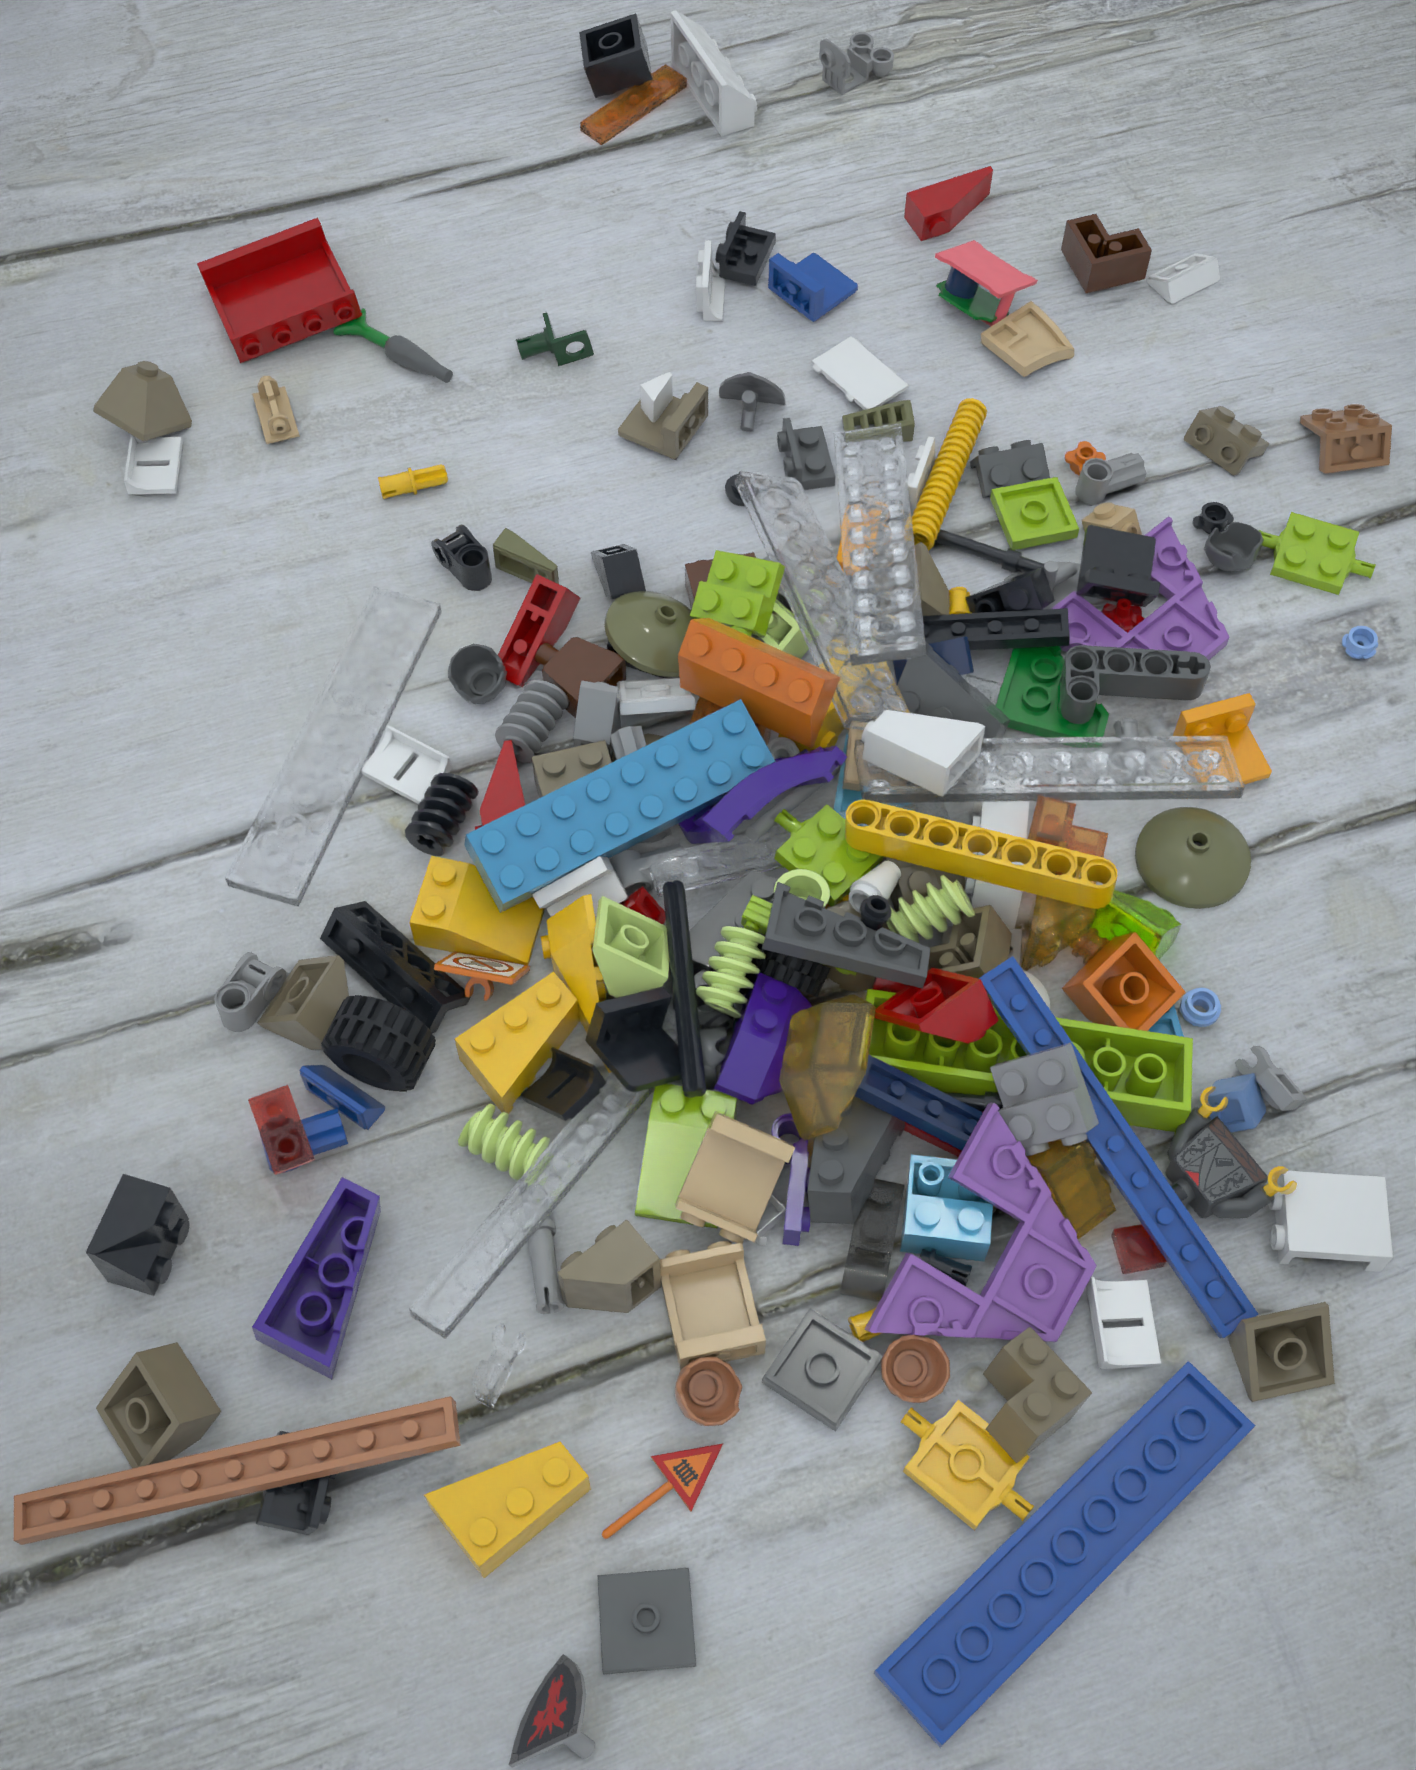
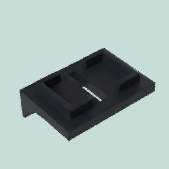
(565, 1086)

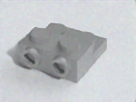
(1044, 1098)

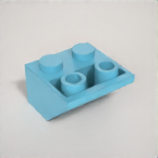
(943, 1213)

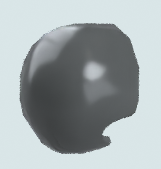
(1234, 548)
(477, 673)
(711, 1056)

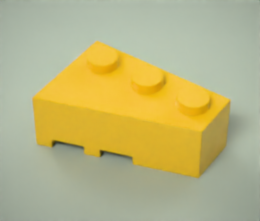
(517, 1039)

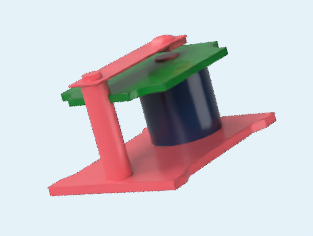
(975, 266)

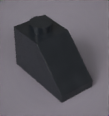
(618, 570)

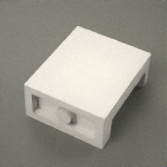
(1333, 1219)

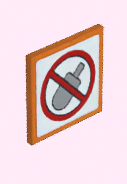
(482, 970)

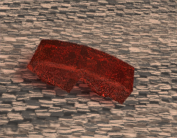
(281, 1129)

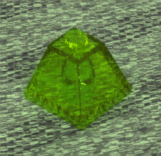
(1131, 914)

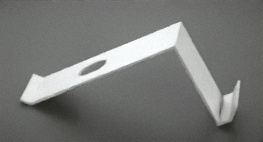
(762, 1240)

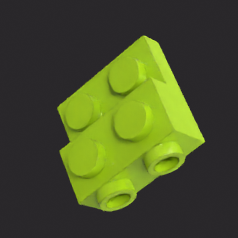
(739, 592)

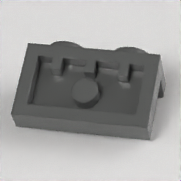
(806, 455)

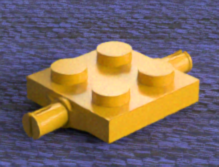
(964, 1465)

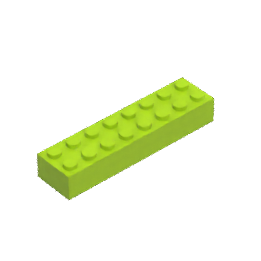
(1139, 1069)

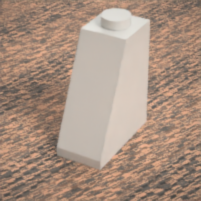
(923, 747)

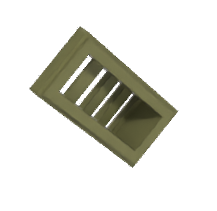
(889, 413)
(521, 559)

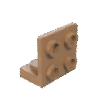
(1350, 438)

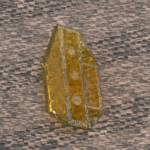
(825, 1062)

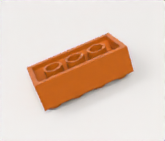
(772, 684)

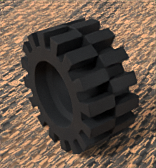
(794, 971)

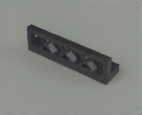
(389, 966)

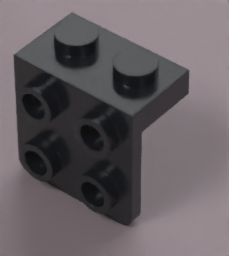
(632, 1042)

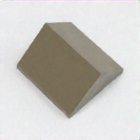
(1284, 1351)

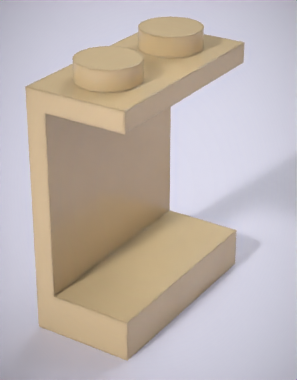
(732, 1178)

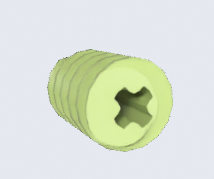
(931, 910)
(731, 969)
(500, 1143)

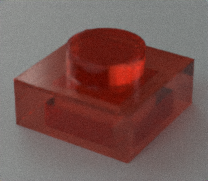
(1136, 1249)

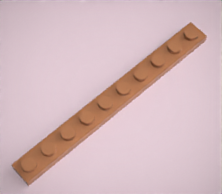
(236, 1470)

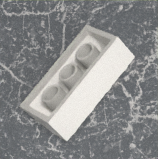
(710, 77)

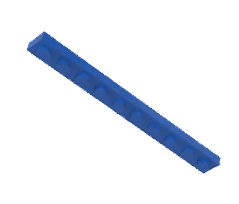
(1127, 1160)

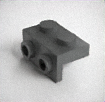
(1010, 467)

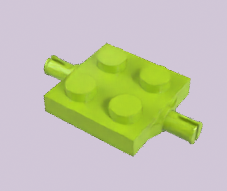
(1315, 553)
(822, 848)

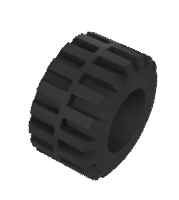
(378, 1043)

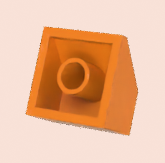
(1124, 985)

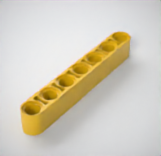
(993, 867)

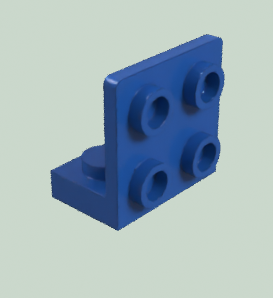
(809, 285)

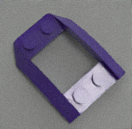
(758, 789)

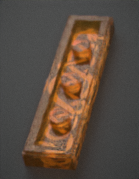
(633, 105)

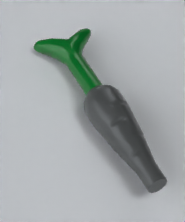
(396, 348)

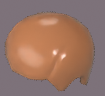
(915, 1368)
(708, 1391)

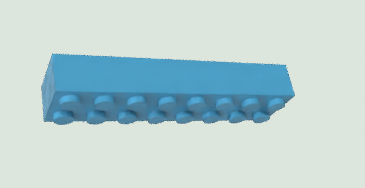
(617, 805)

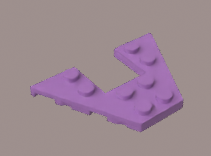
(1180, 624)
(1034, 1278)

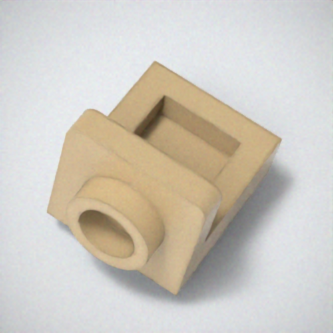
(1113, 517)

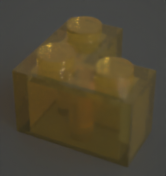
(1075, 1184)

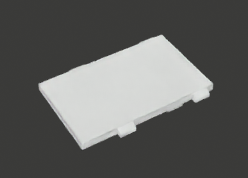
(859, 374)

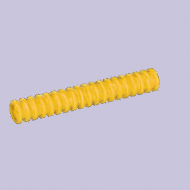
(947, 471)

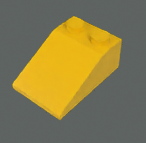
(461, 916)

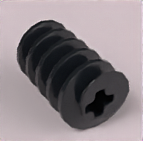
(440, 813)

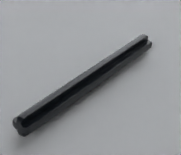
(684, 990)

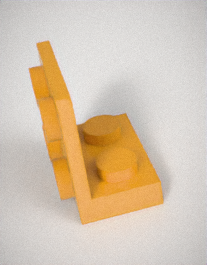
(1228, 719)

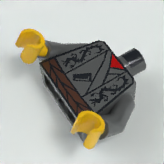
(1215, 1170)

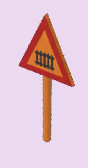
(685, 1473)

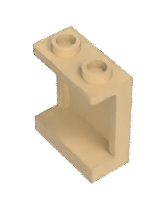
(711, 1304)

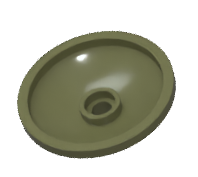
(648, 630)
(1188, 872)

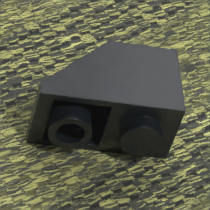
(1018, 593)

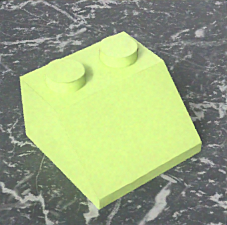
(629, 949)

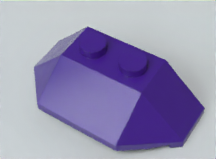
(759, 1040)

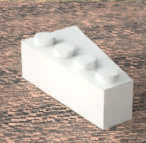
(1007, 818)

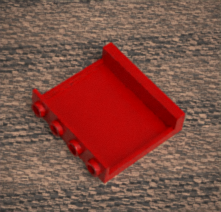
(279, 290)

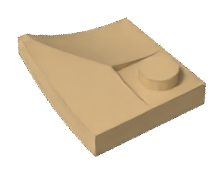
(1027, 340)

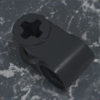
(464, 558)

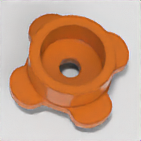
(1081, 454)

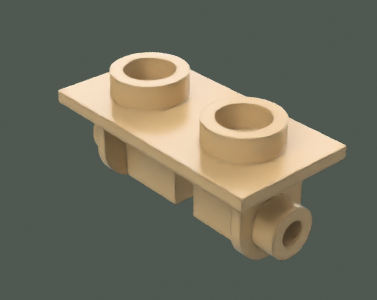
(274, 411)

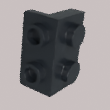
(744, 251)
(296, 1506)

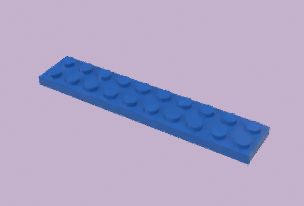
(1062, 1553)

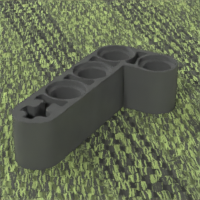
(1127, 673)

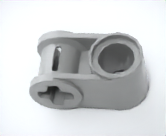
(249, 984)

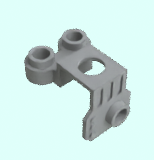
(857, 62)

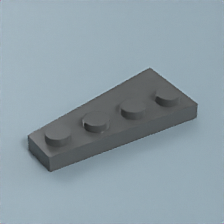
(821, 936)

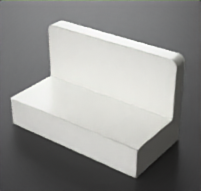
(592, 878)

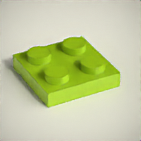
(1034, 513)

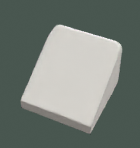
(656, 396)

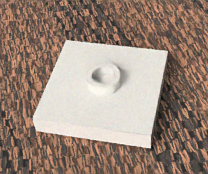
(654, 696)

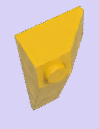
(572, 955)

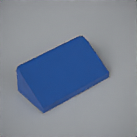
(342, 1095)

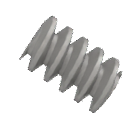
(532, 718)

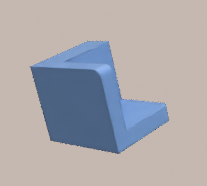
(1244, 1102)

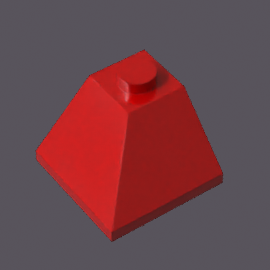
(945, 1006)

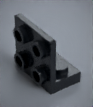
(1117, 566)

